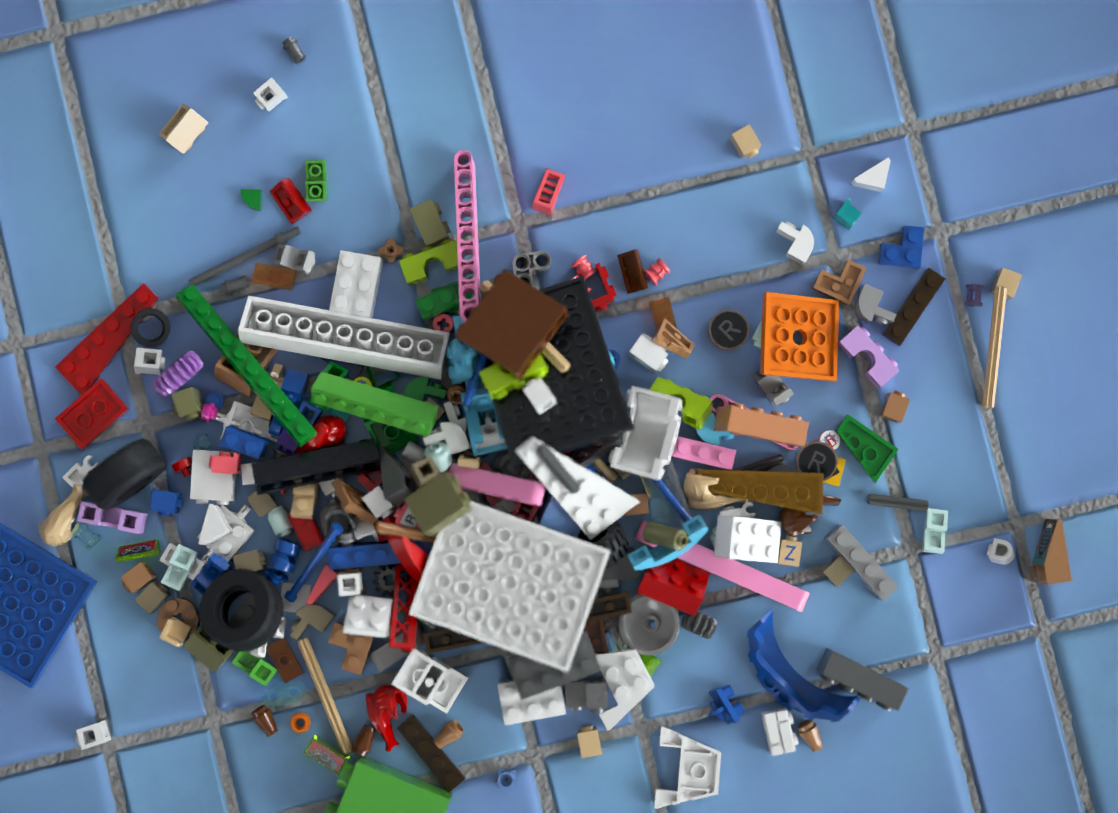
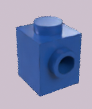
(295, 385)
(166, 502)

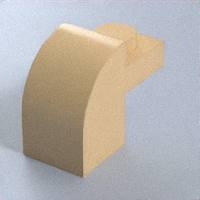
(304, 501)

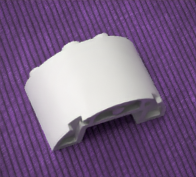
(653, 436)

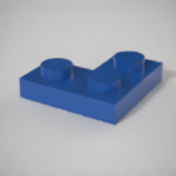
(906, 254)

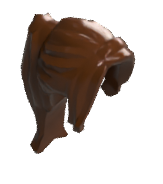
(796, 521)

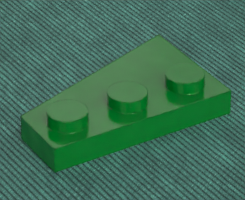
(866, 446)

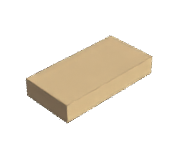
(468, 459)

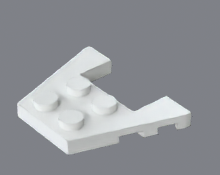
(627, 681)
(697, 770)

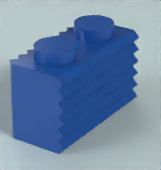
(244, 442)

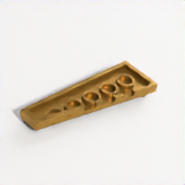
(780, 489)

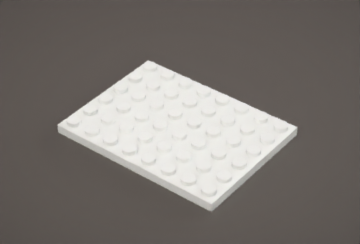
(511, 584)

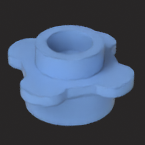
(501, 783)

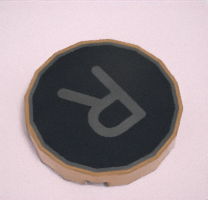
(728, 330)
(817, 458)

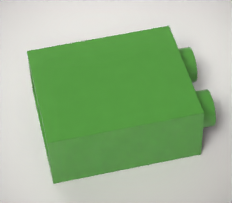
(382, 789)

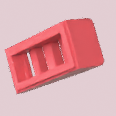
(545, 204)
(323, 582)

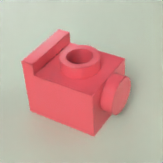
(226, 463)

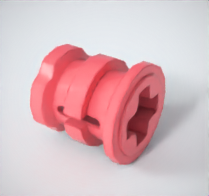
(583, 267)
(656, 271)
(439, 319)

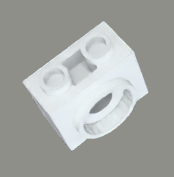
(649, 354)

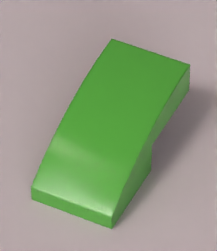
(256, 667)

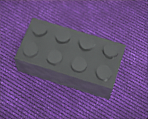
(536, 677)
(857, 677)

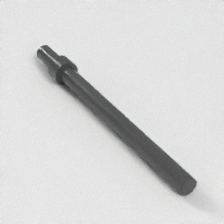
(280, 238)

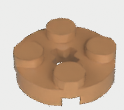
(177, 606)

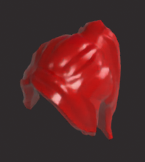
(330, 431)
(382, 707)

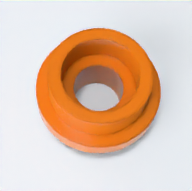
(294, 725)

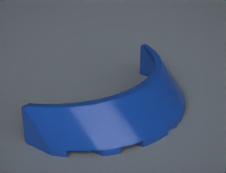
(787, 684)

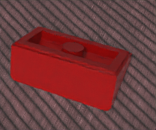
(290, 200)

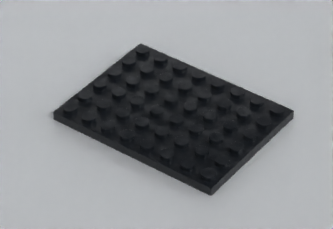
(586, 395)

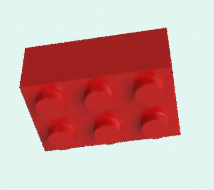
(675, 585)

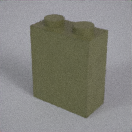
(438, 503)

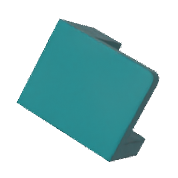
(847, 214)

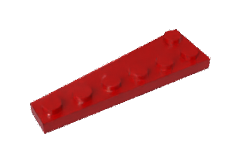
(96, 351)

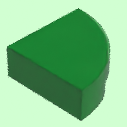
(252, 198)

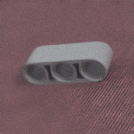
(386, 655)

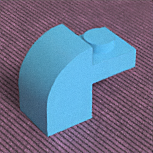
(709, 436)

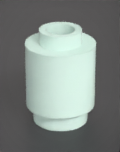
(280, 522)

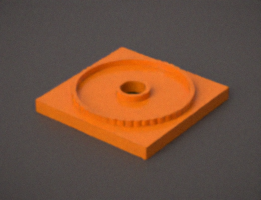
(819, 325)

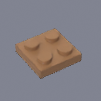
(352, 501)

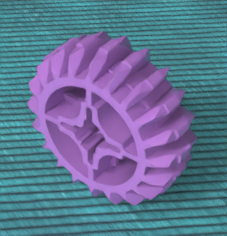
(177, 374)

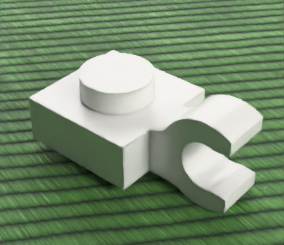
(731, 511)

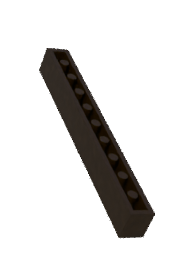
(601, 608)

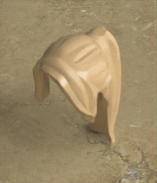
(699, 496)
(57, 525)

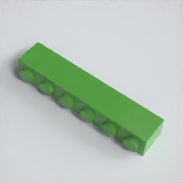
(374, 404)

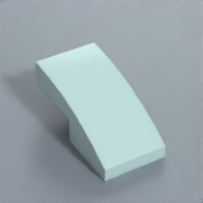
(934, 531)
(179, 568)

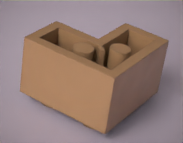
(357, 648)

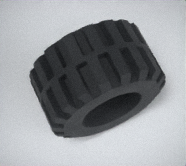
(611, 539)

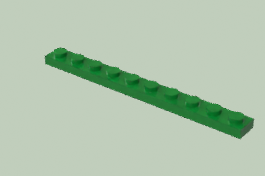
(246, 365)

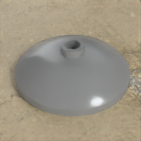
(638, 632)

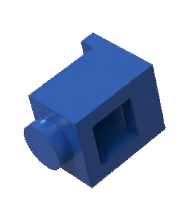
(306, 407)

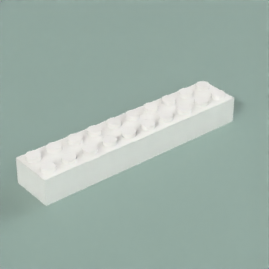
(344, 337)

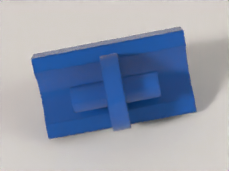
(722, 707)

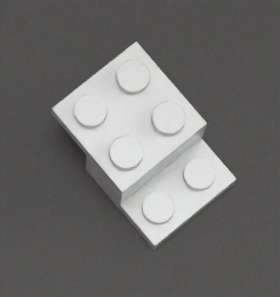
(368, 616)
(430, 680)

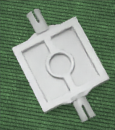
(241, 418)
(232, 542)

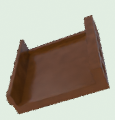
(512, 324)

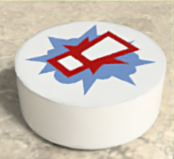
(830, 438)

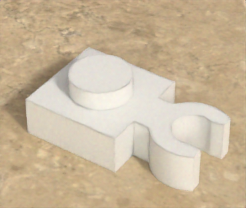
(78, 472)

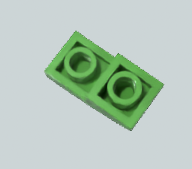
(316, 180)

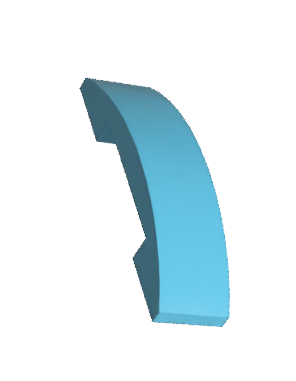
(644, 558)

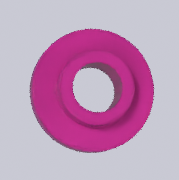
(209, 412)

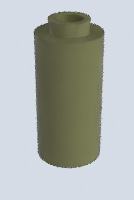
(665, 536)

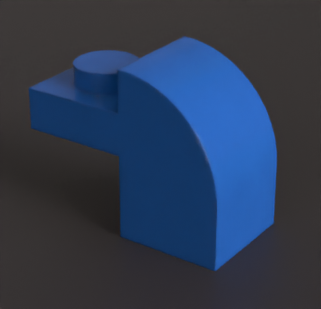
(215, 567)

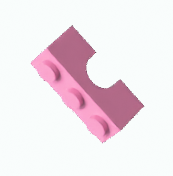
(704, 453)

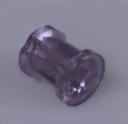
(971, 288)

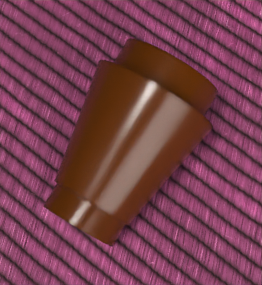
(263, 718)
(364, 740)

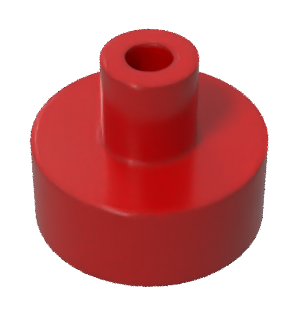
(183, 466)

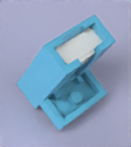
(486, 437)

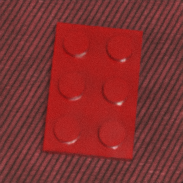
(92, 413)

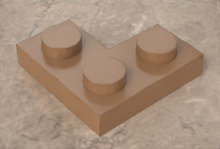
(842, 287)

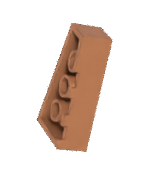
(761, 425)

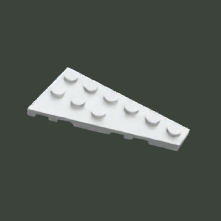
(595, 503)

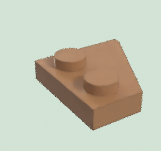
(672, 339)

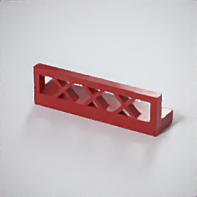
(410, 621)

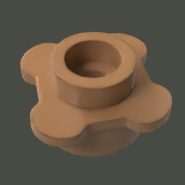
(391, 256)

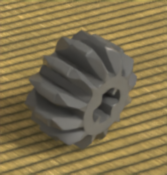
(383, 582)
(699, 624)

